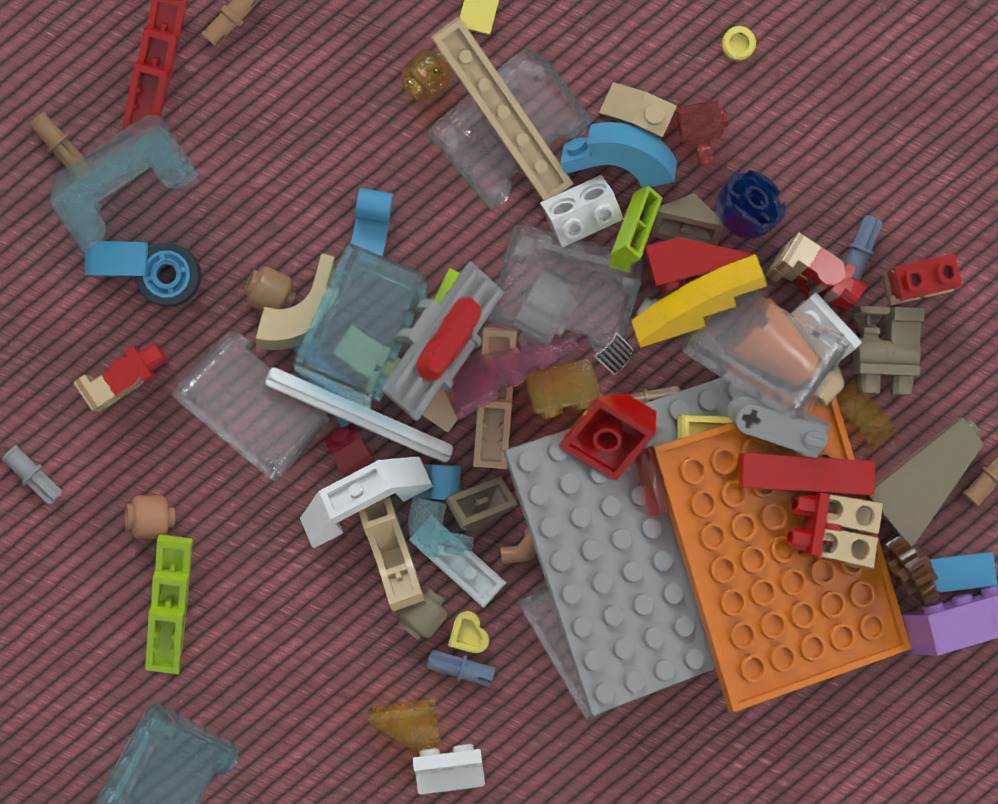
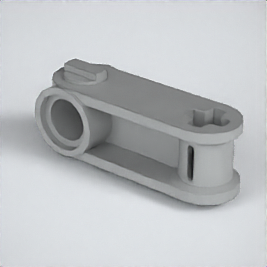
(802, 435)

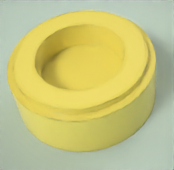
(738, 43)

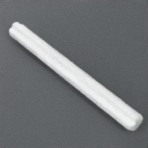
(358, 415)

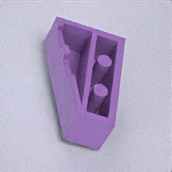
(954, 624)

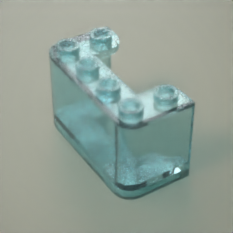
(111, 165)
(358, 325)

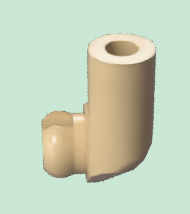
(831, 389)

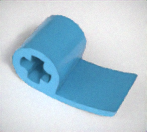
(372, 219)
(117, 259)
(444, 481)

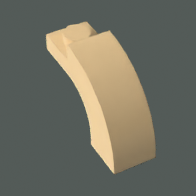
(287, 327)
(391, 554)

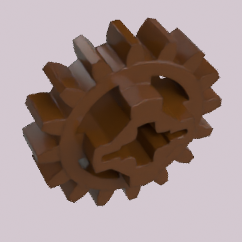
(912, 570)

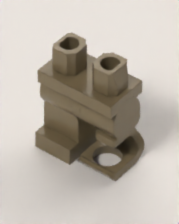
(894, 356)

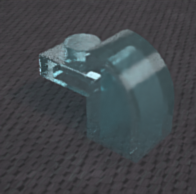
(426, 533)

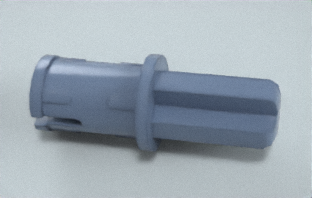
(863, 244)
(461, 668)

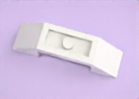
(360, 490)

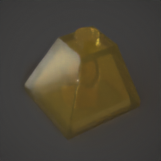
(408, 722)

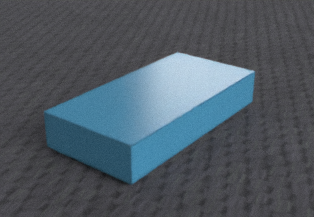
(965, 571)

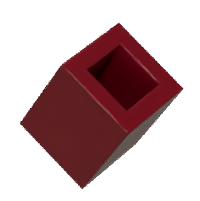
(349, 450)

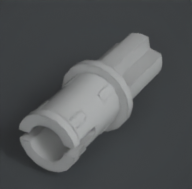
(32, 475)

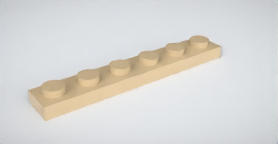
(501, 109)

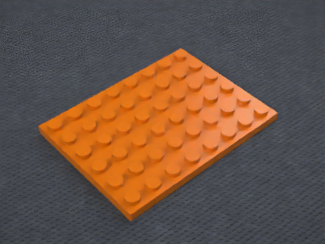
(764, 608)

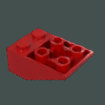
(684, 259)

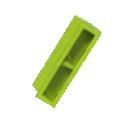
(643, 201)

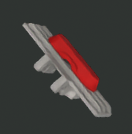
(441, 340)

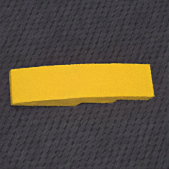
(685, 307)

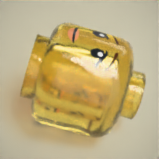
(426, 74)

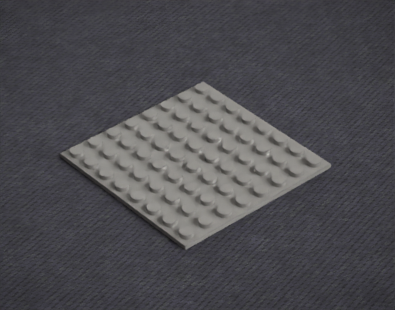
(613, 564)

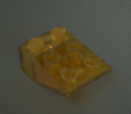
(562, 386)

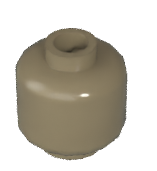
(423, 617)

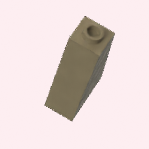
(925, 478)

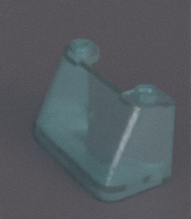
(167, 761)

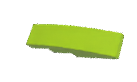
(168, 604)

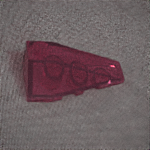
(486, 373)

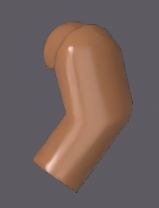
(522, 553)

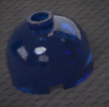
(749, 204)

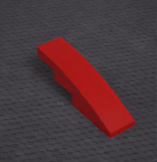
(155, 60)

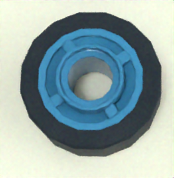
(187, 275)

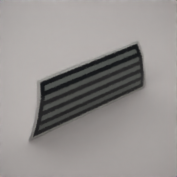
(615, 354)

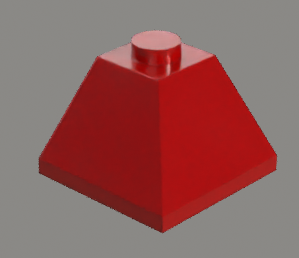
(611, 433)

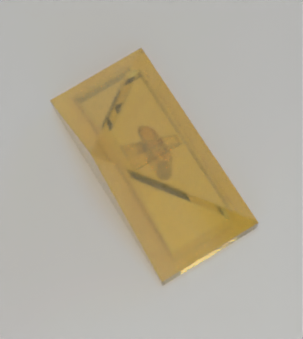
(865, 415)

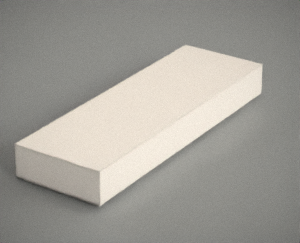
(469, 573)

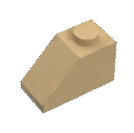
(638, 109)

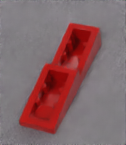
(806, 474)

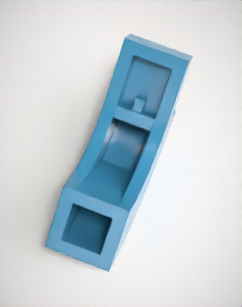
(623, 147)

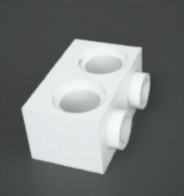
(582, 210)

